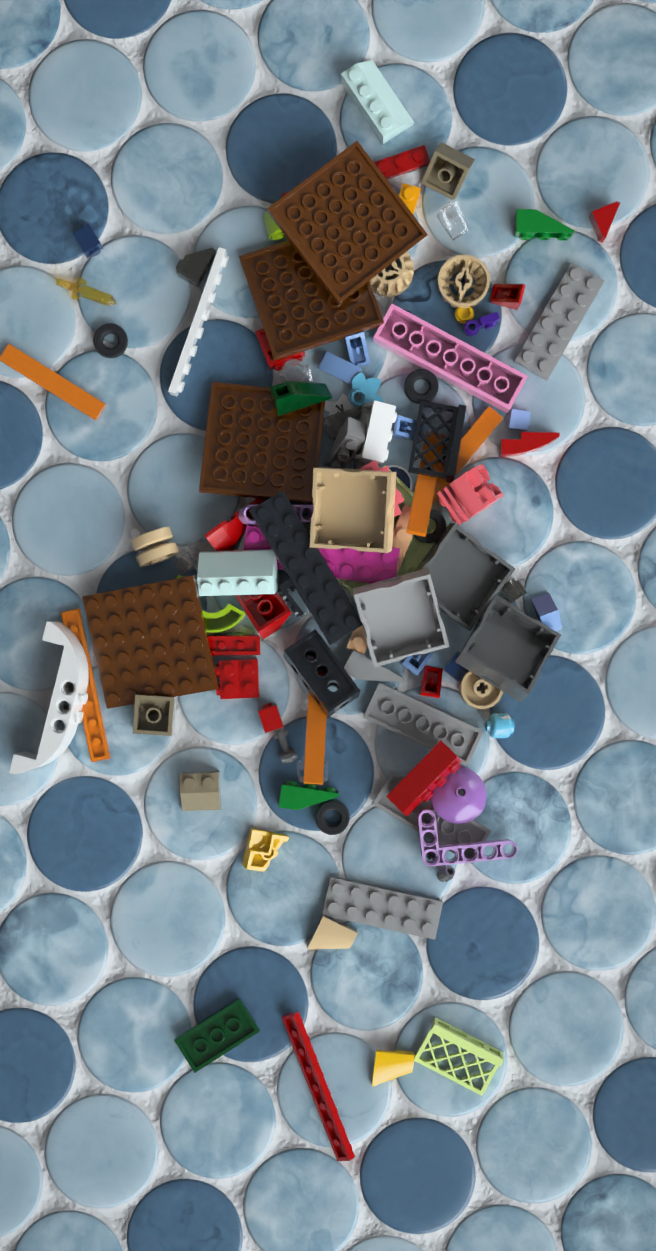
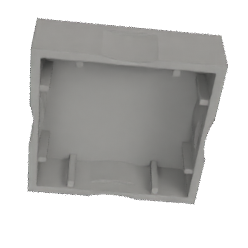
(401, 617)

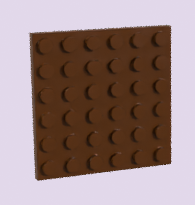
(347, 222)
(296, 305)
(254, 449)
(150, 641)

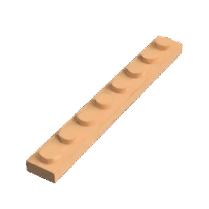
(402, 540)

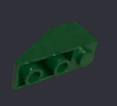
(297, 395)

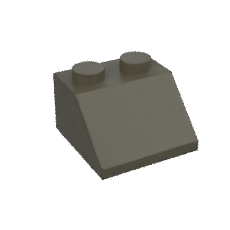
(447, 171)
(154, 715)
(200, 791)

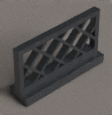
(453, 438)

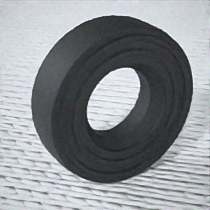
(104, 330)
(425, 375)
(440, 528)
(332, 829)

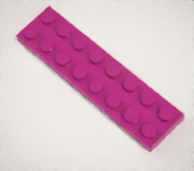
(343, 562)

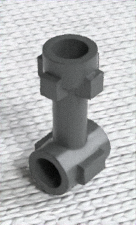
(288, 755)
(444, 873)

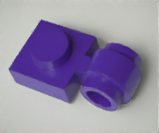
(487, 322)

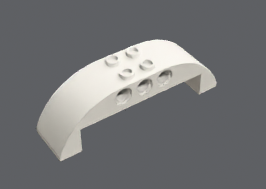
(74, 671)

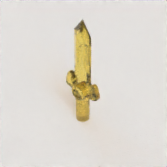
(86, 292)

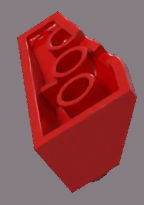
(228, 534)
(265, 611)

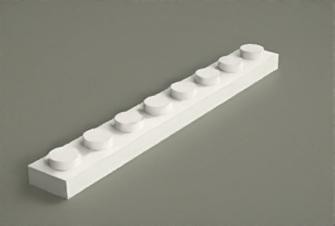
(201, 315)

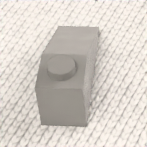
(363, 669)

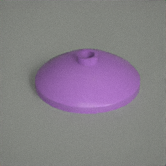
(458, 808)

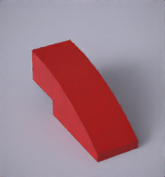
(526, 443)

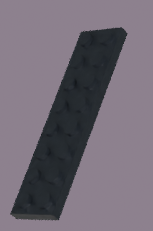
(306, 567)

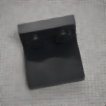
(286, 586)

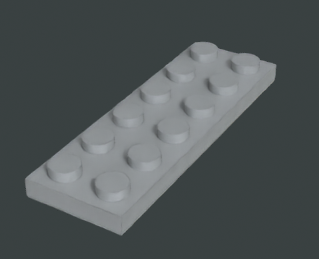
(559, 321)
(421, 722)
(447, 832)
(382, 908)

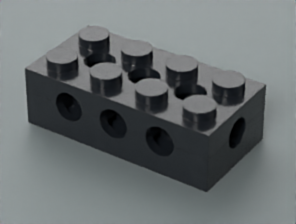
(324, 661)

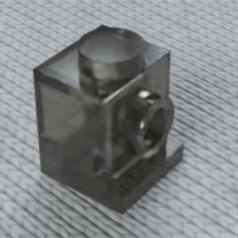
(512, 590)

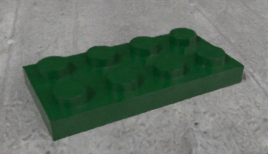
(217, 1035)

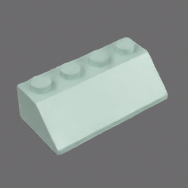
(376, 100)
(237, 572)

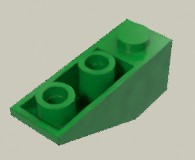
(535, 224)
(300, 797)

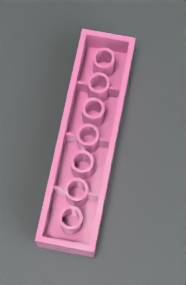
(449, 358)

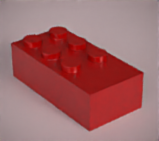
(424, 778)

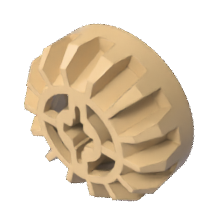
(468, 266)
(403, 277)

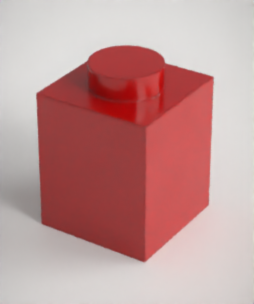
(270, 717)

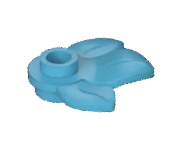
(366, 388)

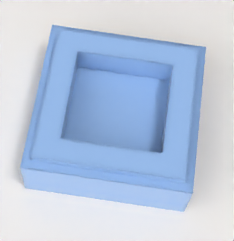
(519, 420)

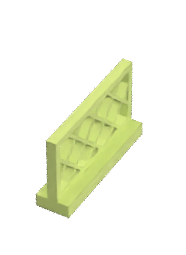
(462, 1040)

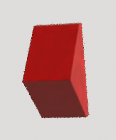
(602, 219)
(507, 295)
(431, 682)

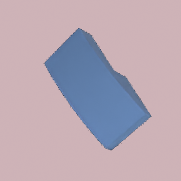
(338, 367)

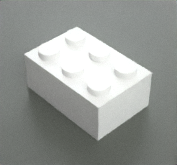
(378, 432)

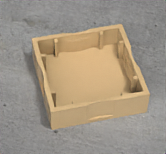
(353, 509)

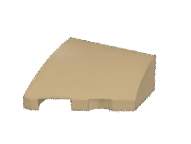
(332, 935)

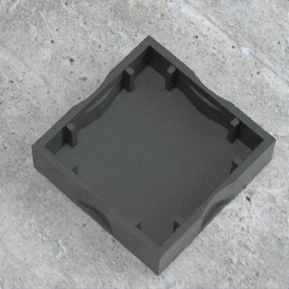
(464, 575)
(508, 648)

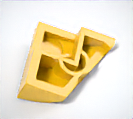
(261, 848)
(391, 1065)

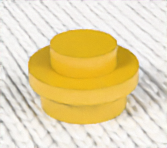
(464, 315)

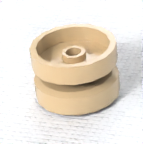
(154, 545)
(478, 699)

